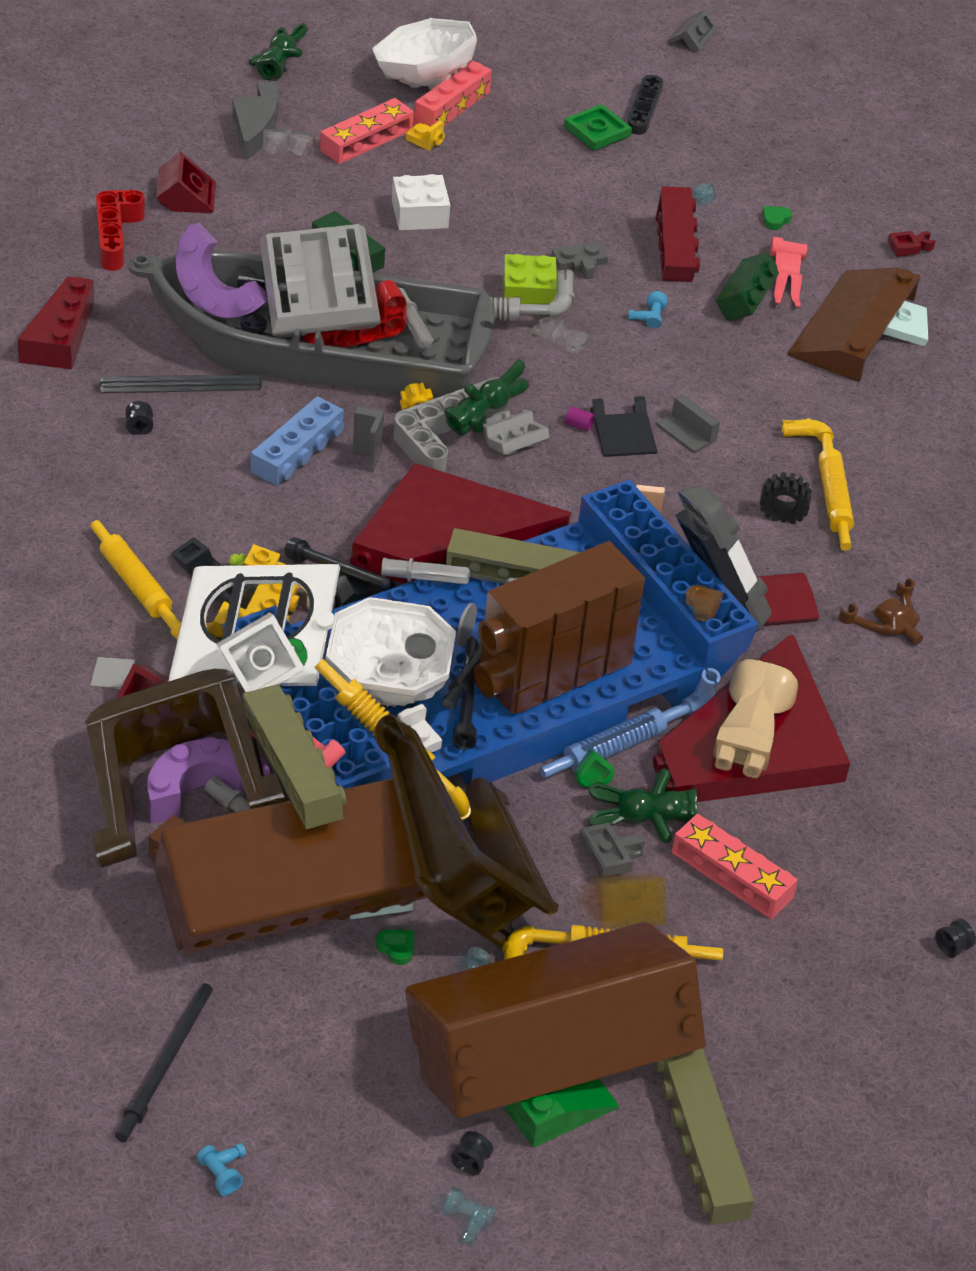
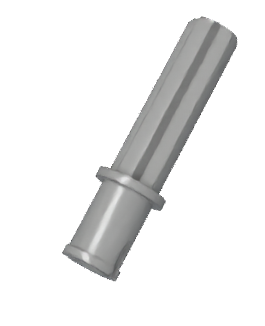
(416, 324)
(425, 571)

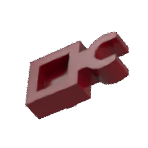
(909, 244)

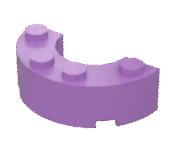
(202, 284)
(187, 768)

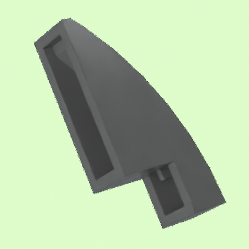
(254, 115)

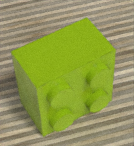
(530, 278)

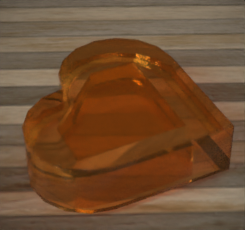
(703, 601)

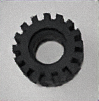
(785, 486)

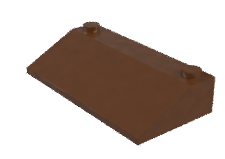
(854, 319)

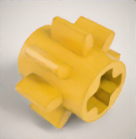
(414, 395)

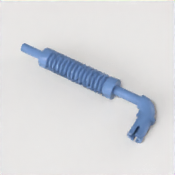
(636, 729)

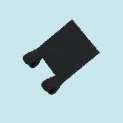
(626, 432)

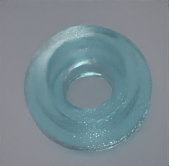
(704, 193)

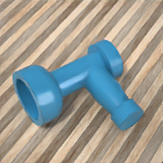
(656, 302)
(227, 1179)

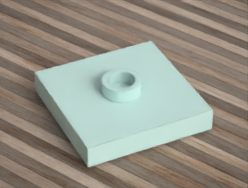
(910, 324)

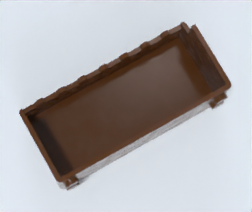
(270, 874)
(555, 1018)

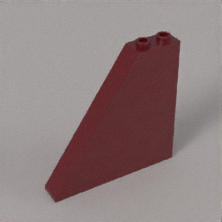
(431, 503)
(802, 751)

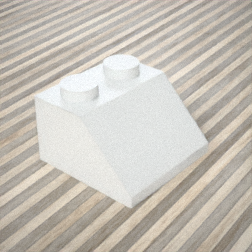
(260, 654)

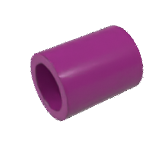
(579, 418)

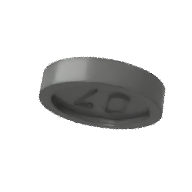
(420, 646)

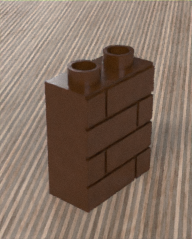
(559, 628)

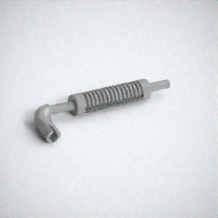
(514, 309)

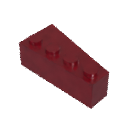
(676, 234)
(59, 326)

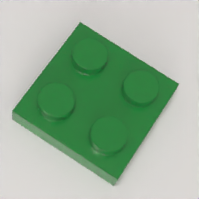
(597, 127)

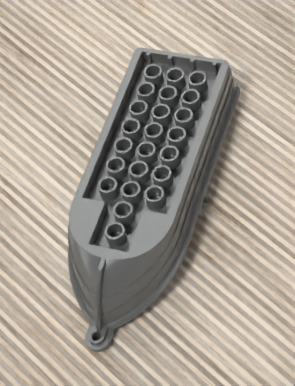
(454, 315)

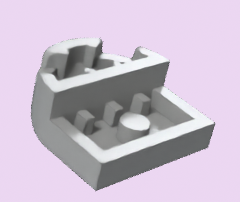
(511, 432)

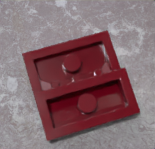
(790, 599)

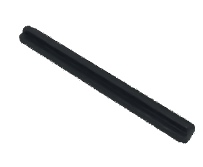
(177, 383)

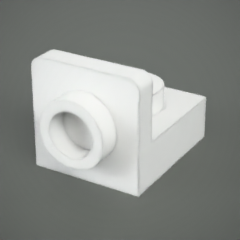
(416, 718)

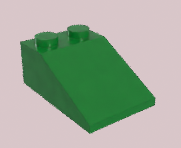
(561, 1110)

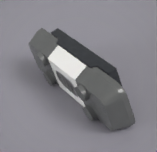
(715, 541)

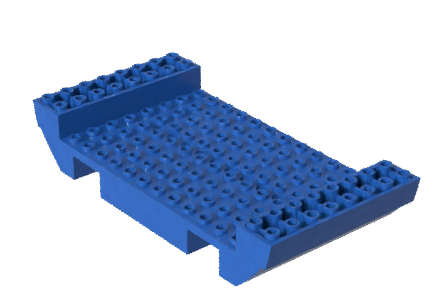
(666, 658)

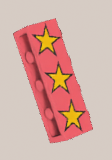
(453, 95)
(366, 130)
(734, 866)

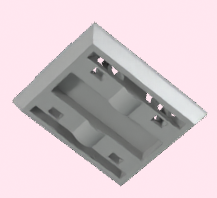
(319, 280)

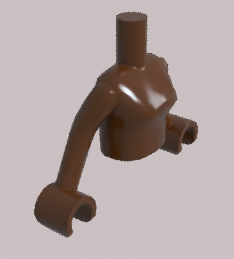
(893, 614)

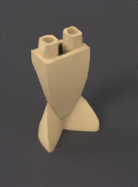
(749, 729)

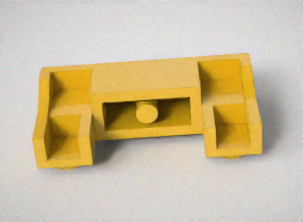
(265, 594)

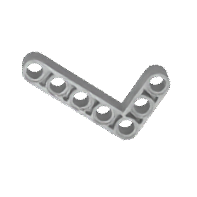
(419, 425)

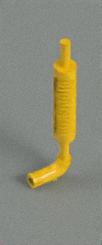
(832, 476)
(138, 578)
(370, 713)
(524, 936)

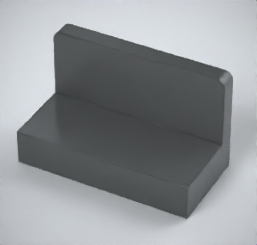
(694, 30)
(690, 425)
(368, 434)

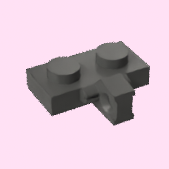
(580, 257)
(611, 852)

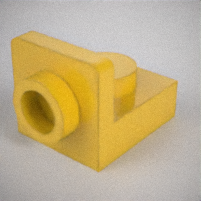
(426, 136)

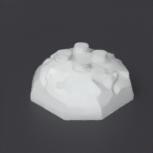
(426, 51)
(370, 647)

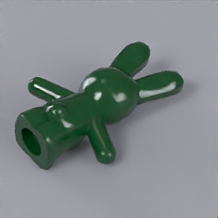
(281, 47)
(491, 396)
(639, 805)

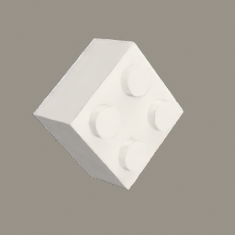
(420, 202)

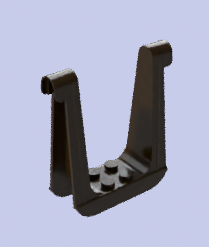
(158, 720)
(473, 883)

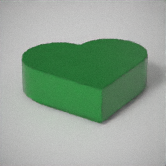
(775, 217)
(593, 770)
(396, 944)

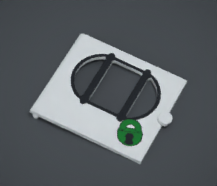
(197, 648)

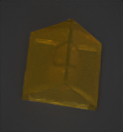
(631, 899)

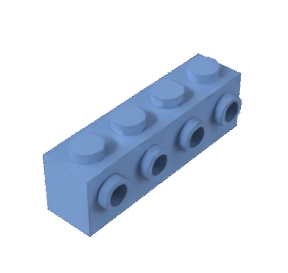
(297, 441)

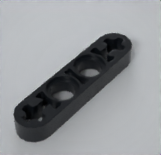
(643, 104)

